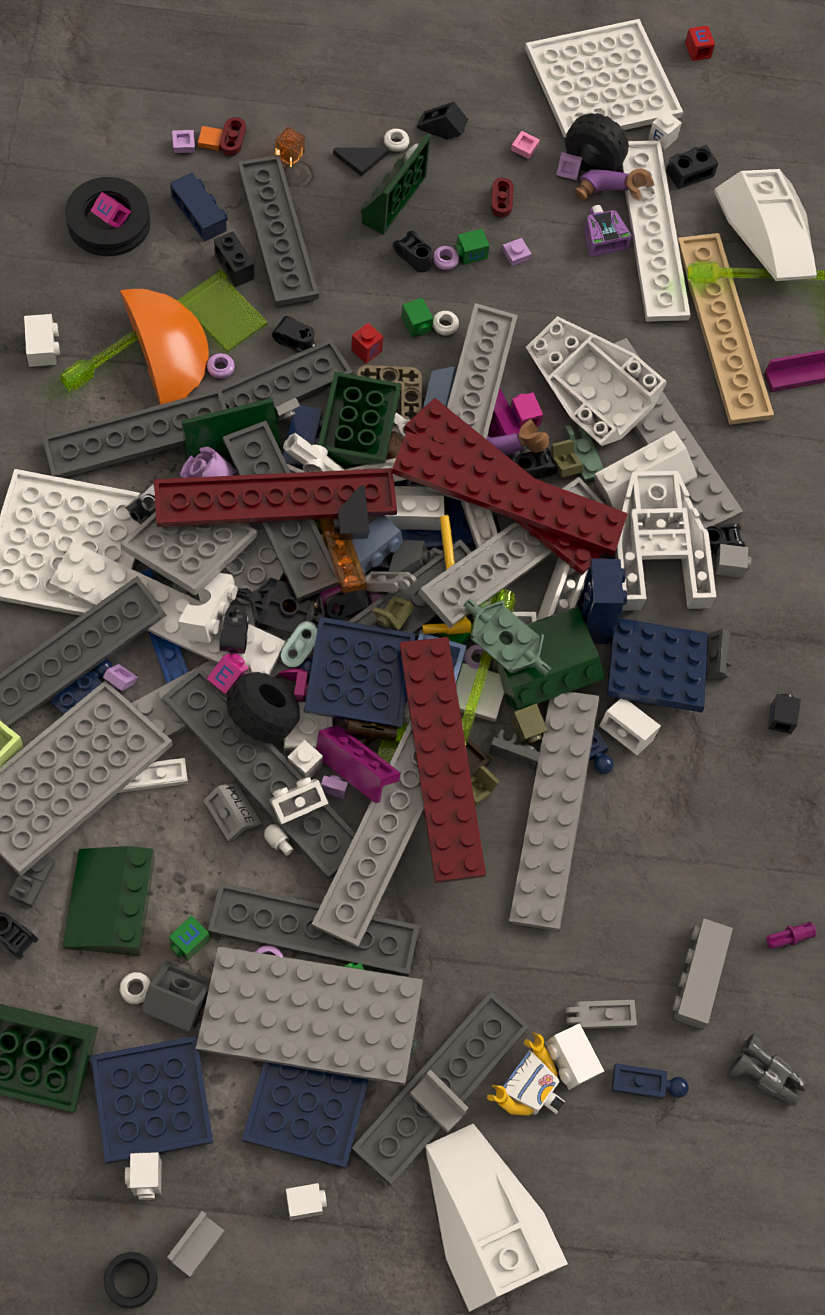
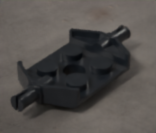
(268, 609)

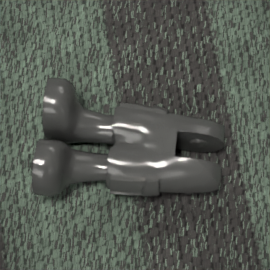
(775, 1075)

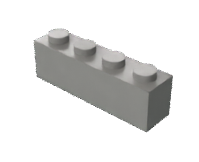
(702, 973)

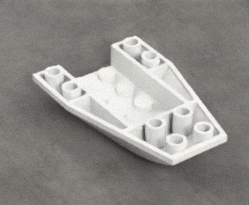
(770, 221)
(595, 380)
(487, 1219)

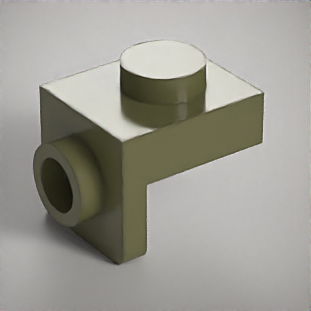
(565, 458)
(394, 613)
(483, 784)

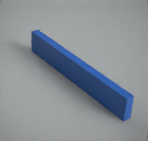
(168, 653)

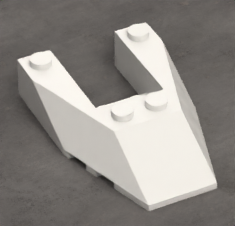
(664, 526)

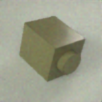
(528, 724)

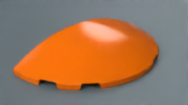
(170, 342)

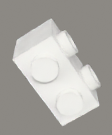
(40, 340)
(633, 725)
(298, 800)
(573, 1056)
(144, 1175)

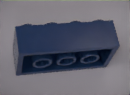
(602, 598)

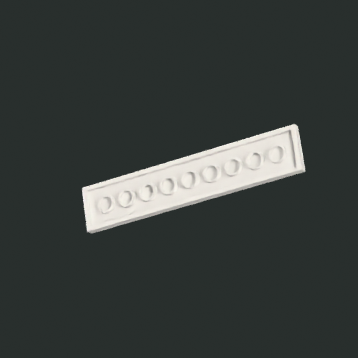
(655, 237)
(96, 577)

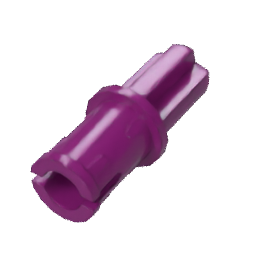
(791, 935)

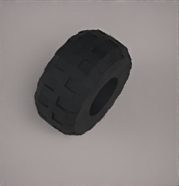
(598, 142)
(263, 707)

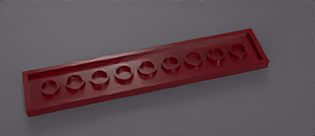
(445, 427)
(509, 493)
(270, 496)
(442, 760)

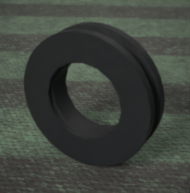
(113, 241)

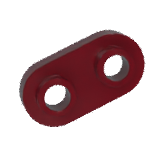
(232, 140)
(502, 199)

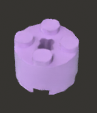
(207, 464)

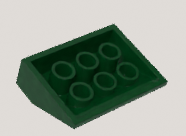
(397, 187)
(359, 419)
(212, 427)
(566, 650)
(109, 900)
(43, 1057)

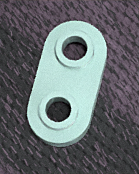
(301, 644)

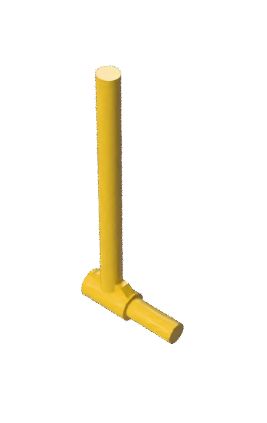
(464, 625)

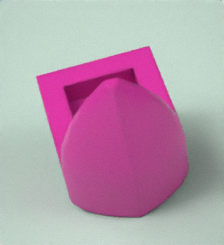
(301, 678)

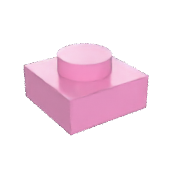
(525, 145)

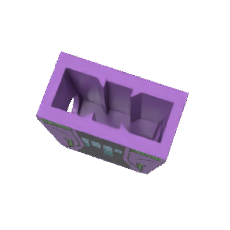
(605, 232)

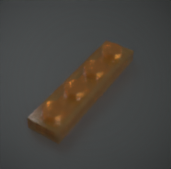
(343, 558)

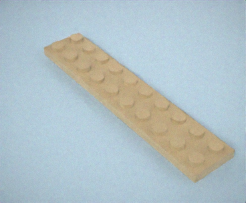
(726, 335)

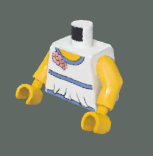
(530, 1083)

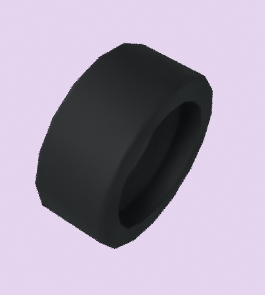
(113, 1267)

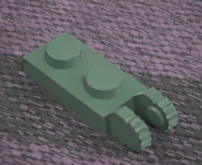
(585, 452)

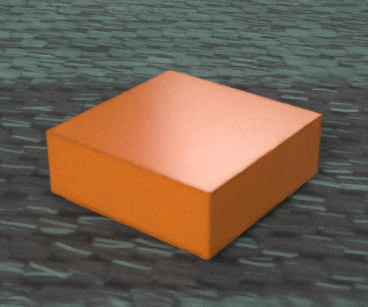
(210, 138)

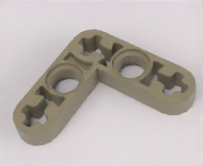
(407, 387)

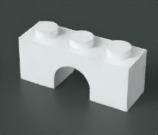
(203, 621)

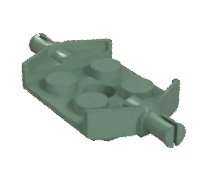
(498, 620)

